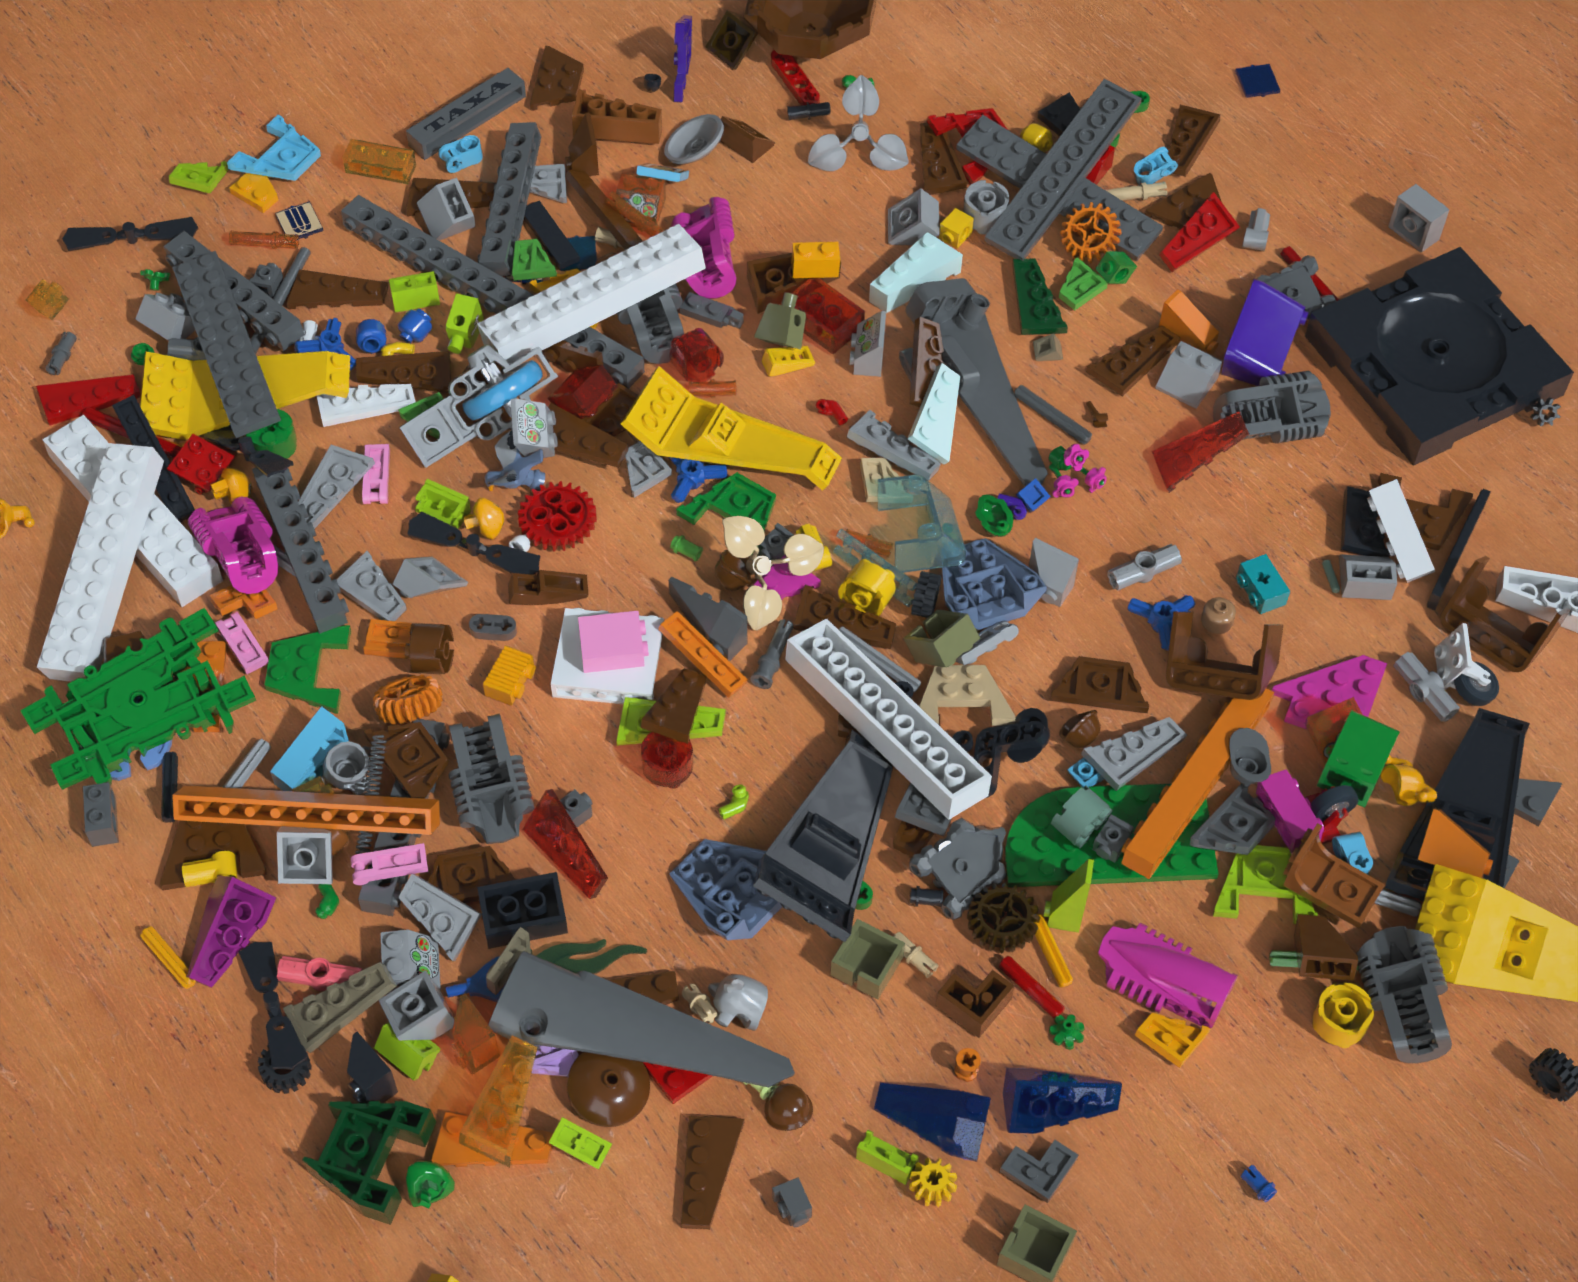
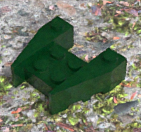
(360, 1149)

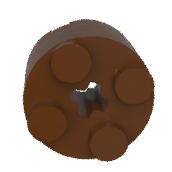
(430, 648)

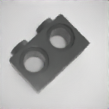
(100, 814)

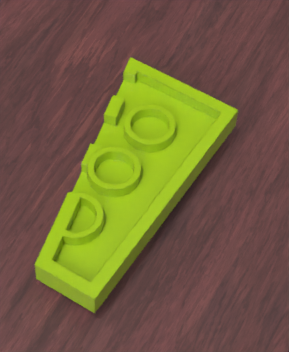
(707, 722)

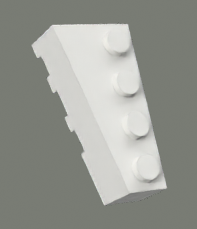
(1401, 530)
(1539, 594)

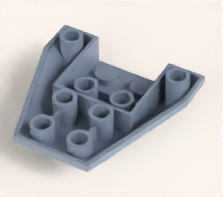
(991, 585)
(720, 888)

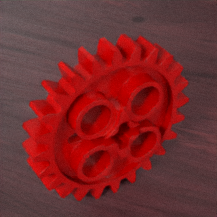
(542, 518)

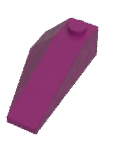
(229, 921)

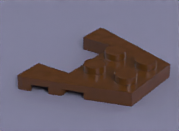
(1432, 520)
(203, 839)

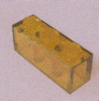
(379, 161)

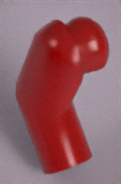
(832, 408)

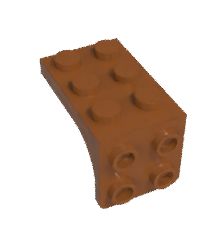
(1330, 881)

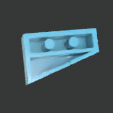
(307, 753)

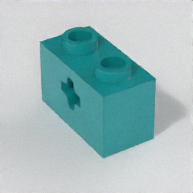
(1262, 584)

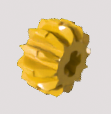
(933, 1192)

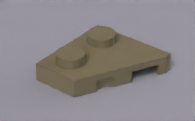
(501, 970)

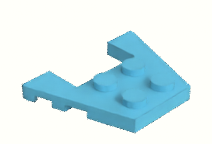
(283, 160)

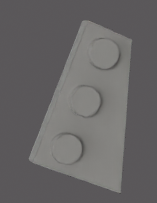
(371, 590)
(441, 914)

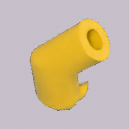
(399, 348)

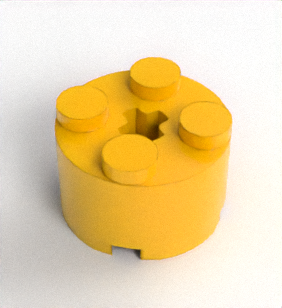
(868, 587)
(1343, 1014)

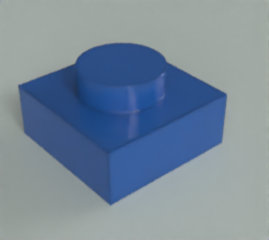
(1033, 495)

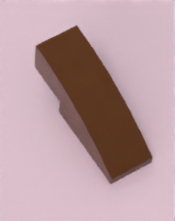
(547, 588)

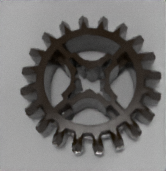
(985, 907)

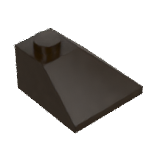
(732, 39)

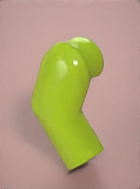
(738, 802)

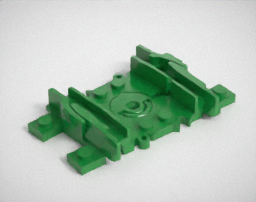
(143, 725)

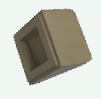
(1048, 348)

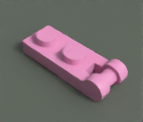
(378, 474)
(242, 643)
(389, 863)

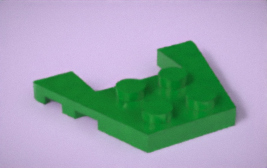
(732, 498)
(296, 663)

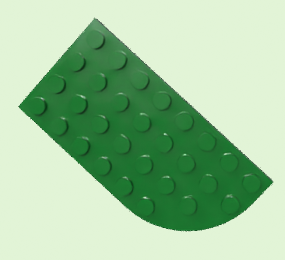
(1044, 857)

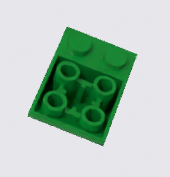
(1359, 756)

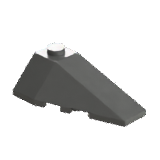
(717, 622)

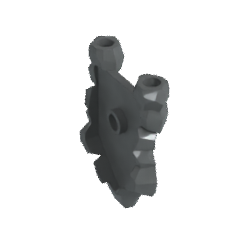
(1297, 284)
(963, 863)

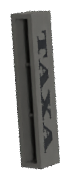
(466, 113)

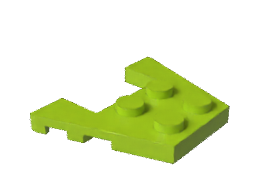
(1259, 875)

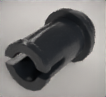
(926, 897)

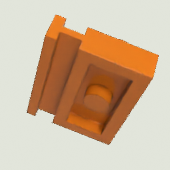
(387, 638)

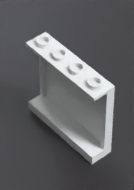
(602, 686)

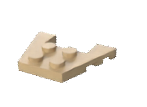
(966, 688)

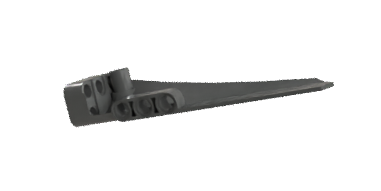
(983, 380)
(610, 1020)

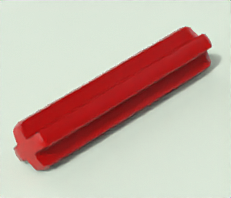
(1031, 987)

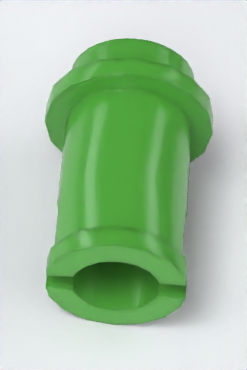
(685, 547)

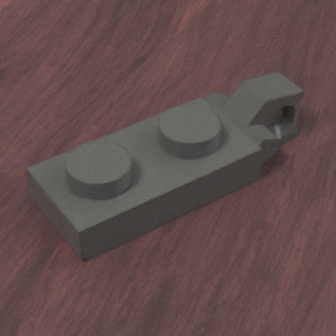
(711, 311)

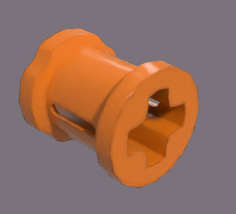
(962, 1070)

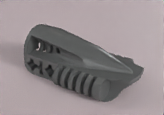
(655, 323)
(1281, 407)
(489, 782)
(1404, 981)

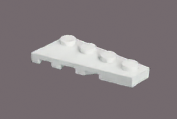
(364, 403)

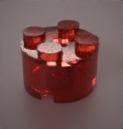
(696, 355)
(666, 760)

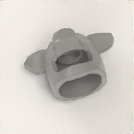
(347, 767)
(741, 998)

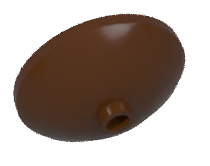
(605, 1102)

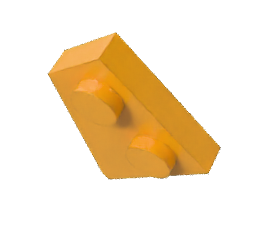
(255, 191)
(1171, 1037)

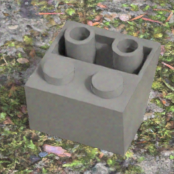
(446, 210)
(166, 315)
(1367, 577)

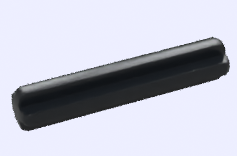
(169, 785)

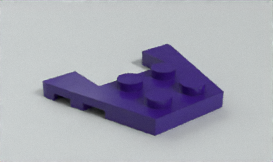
(682, 57)

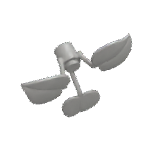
(888, 152)

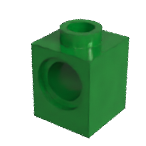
(1116, 267)

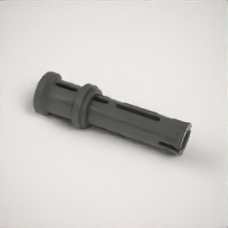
(770, 662)

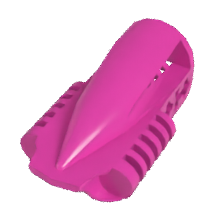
(713, 231)
(240, 541)
(1160, 972)

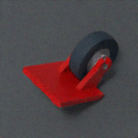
(1332, 807)

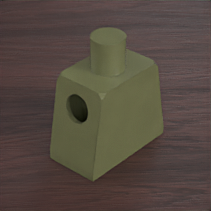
(782, 323)

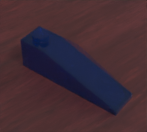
(1050, 1098)
(942, 1116)

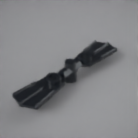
(89, 237)
(264, 460)
(436, 531)
(284, 1044)

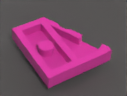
(786, 583)

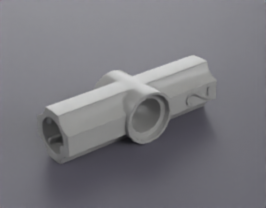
(1136, 570)
(1426, 686)

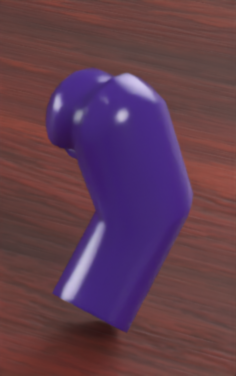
(1015, 505)

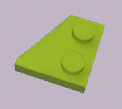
(198, 176)

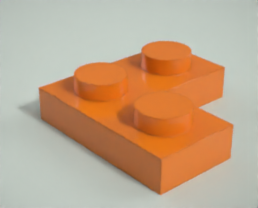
(231, 599)

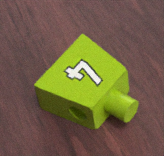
(463, 322)

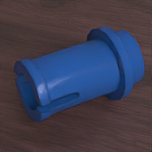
(1259, 1184)

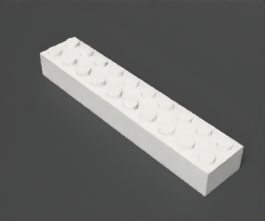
(593, 294)
(164, 543)
(101, 561)
(888, 719)

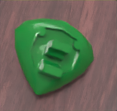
(428, 1183)

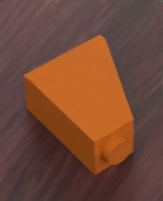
(1188, 323)
(1453, 847)

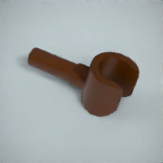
(1099, 419)

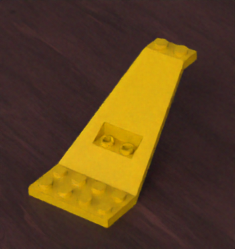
(184, 399)

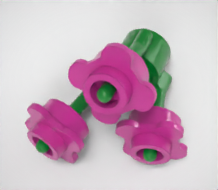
(1073, 457)

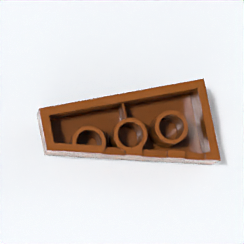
(617, 119)

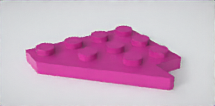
(1330, 686)

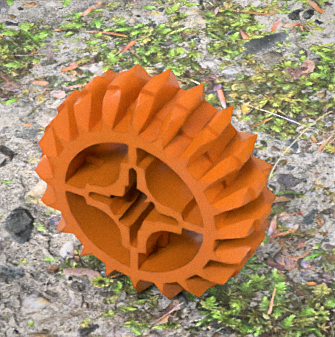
(1074, 225)
(407, 699)

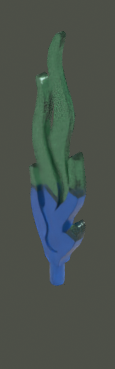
(558, 955)

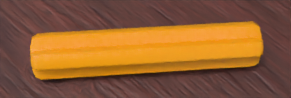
(1052, 953)
(167, 956)

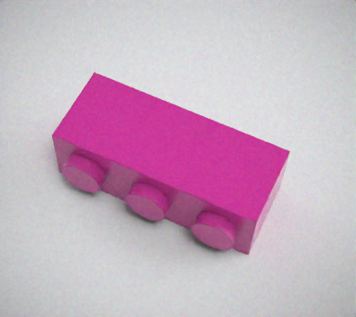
(1292, 811)

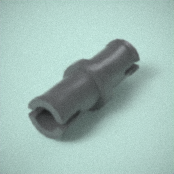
(61, 353)

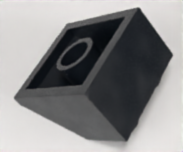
(368, 1074)

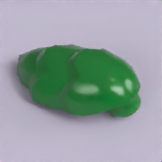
(994, 515)

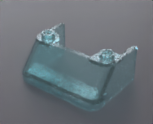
(938, 542)

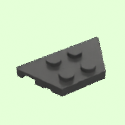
(1235, 825)

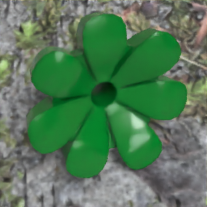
(154, 278)
(1067, 1031)

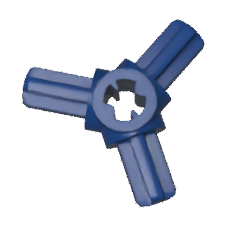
(328, 340)
(692, 475)
(1161, 615)

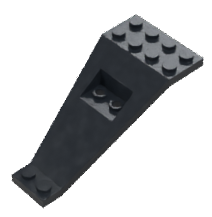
(1476, 794)
(827, 843)

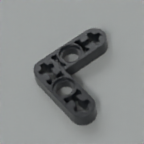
(999, 744)

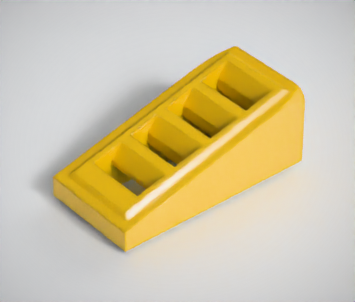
(778, 360)

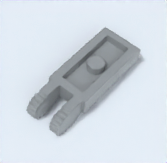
(989, 640)

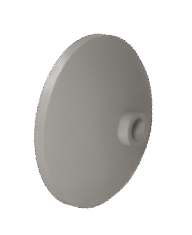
(694, 139)

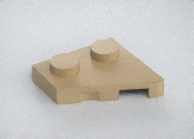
(871, 471)

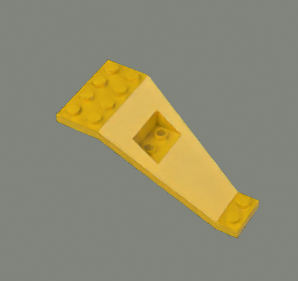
(691, 428)
(1480, 934)

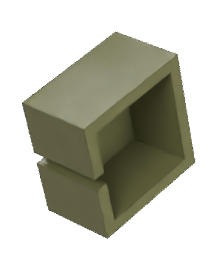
(950, 637)
(867, 959)
(1038, 1246)

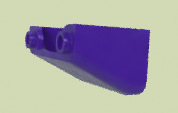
(1262, 334)

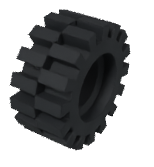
(926, 594)
(1555, 1074)
(285, 1081)

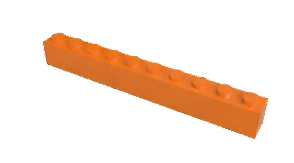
(1190, 785)
(306, 809)

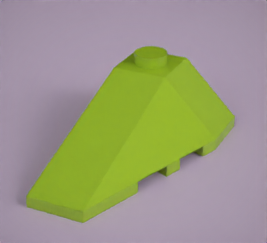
(1069, 900)

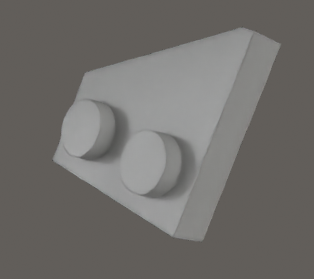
(550, 182)
(645, 468)

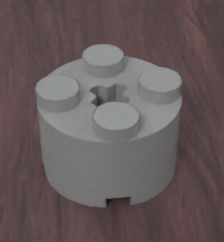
(985, 204)

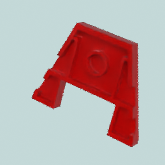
(963, 122)

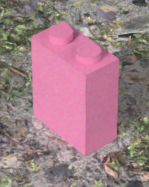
(612, 641)

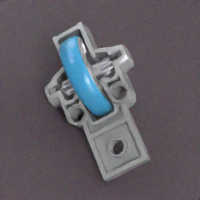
(483, 403)

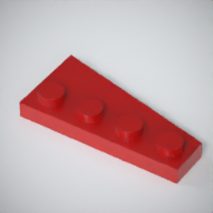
(1201, 232)
(70, 399)

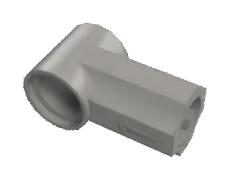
(1256, 232)

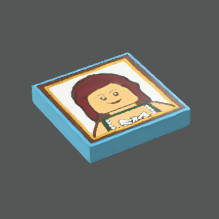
(662, 172)

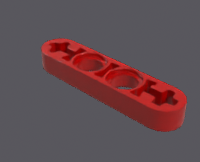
(798, 78)

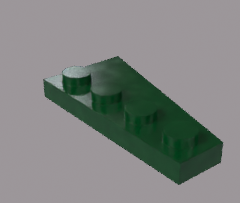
(1035, 301)

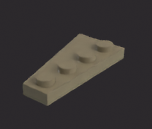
(328, 1012)

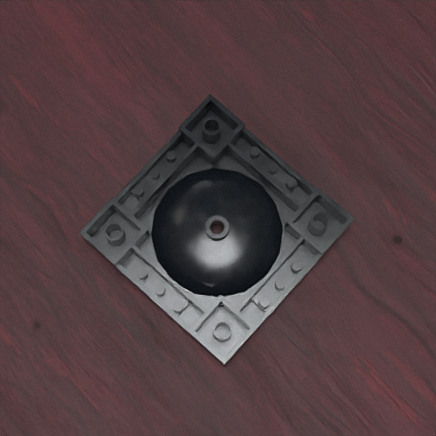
(1437, 354)

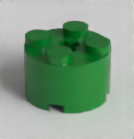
(277, 437)

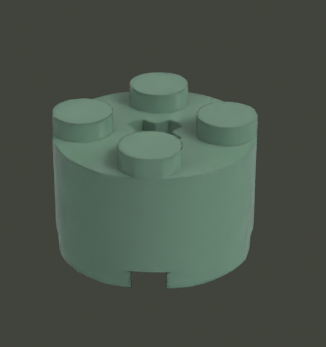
(1081, 816)

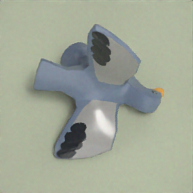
(515, 467)

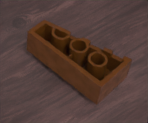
(773, 277)

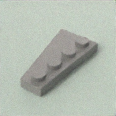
(885, 443)
(332, 481)
(1133, 752)

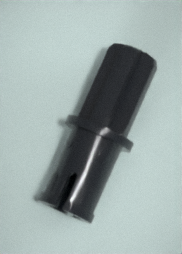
(809, 110)

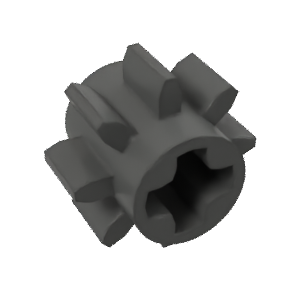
(1545, 417)

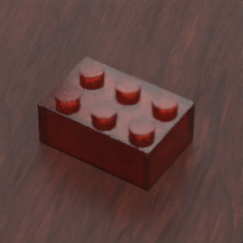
(829, 314)

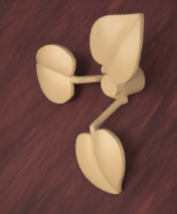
(741, 539)

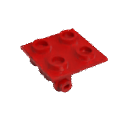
(200, 463)

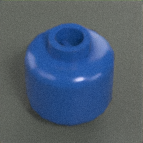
(415, 326)
(370, 336)

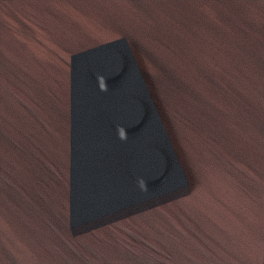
(1059, 113)
(1359, 525)

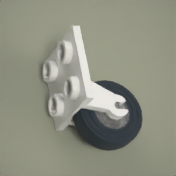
(1455, 667)

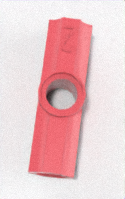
(304, 971)

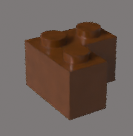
(975, 1007)

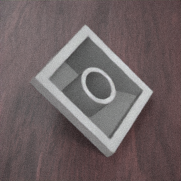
(1055, 569)
(426, 577)

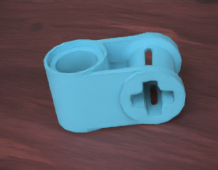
(462, 152)
(1157, 164)
(1353, 850)

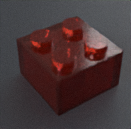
(584, 391)

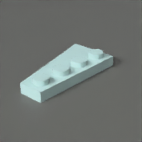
(936, 416)

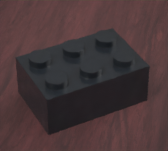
(526, 903)

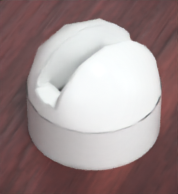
(520, 542)

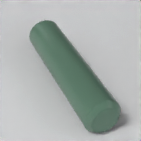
(1331, 576)

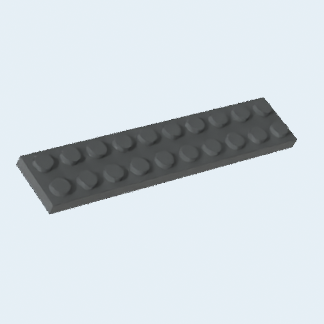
(1017, 160)
(1062, 170)
(226, 344)

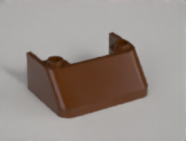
(1489, 631)
(1192, 670)

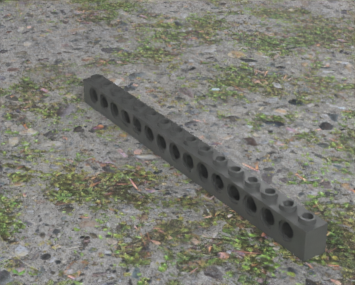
(473, 279)

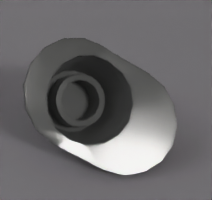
(1249, 757)

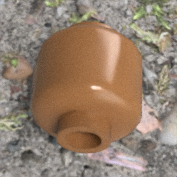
(1218, 615)

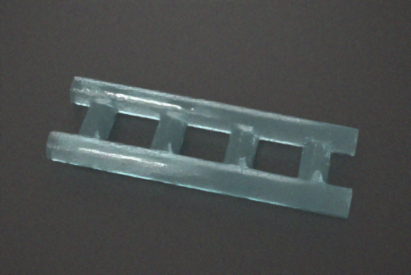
(845, 553)

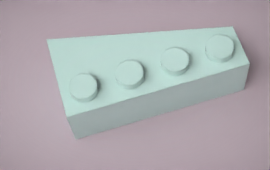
(922, 263)

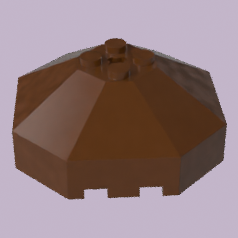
(833, 23)

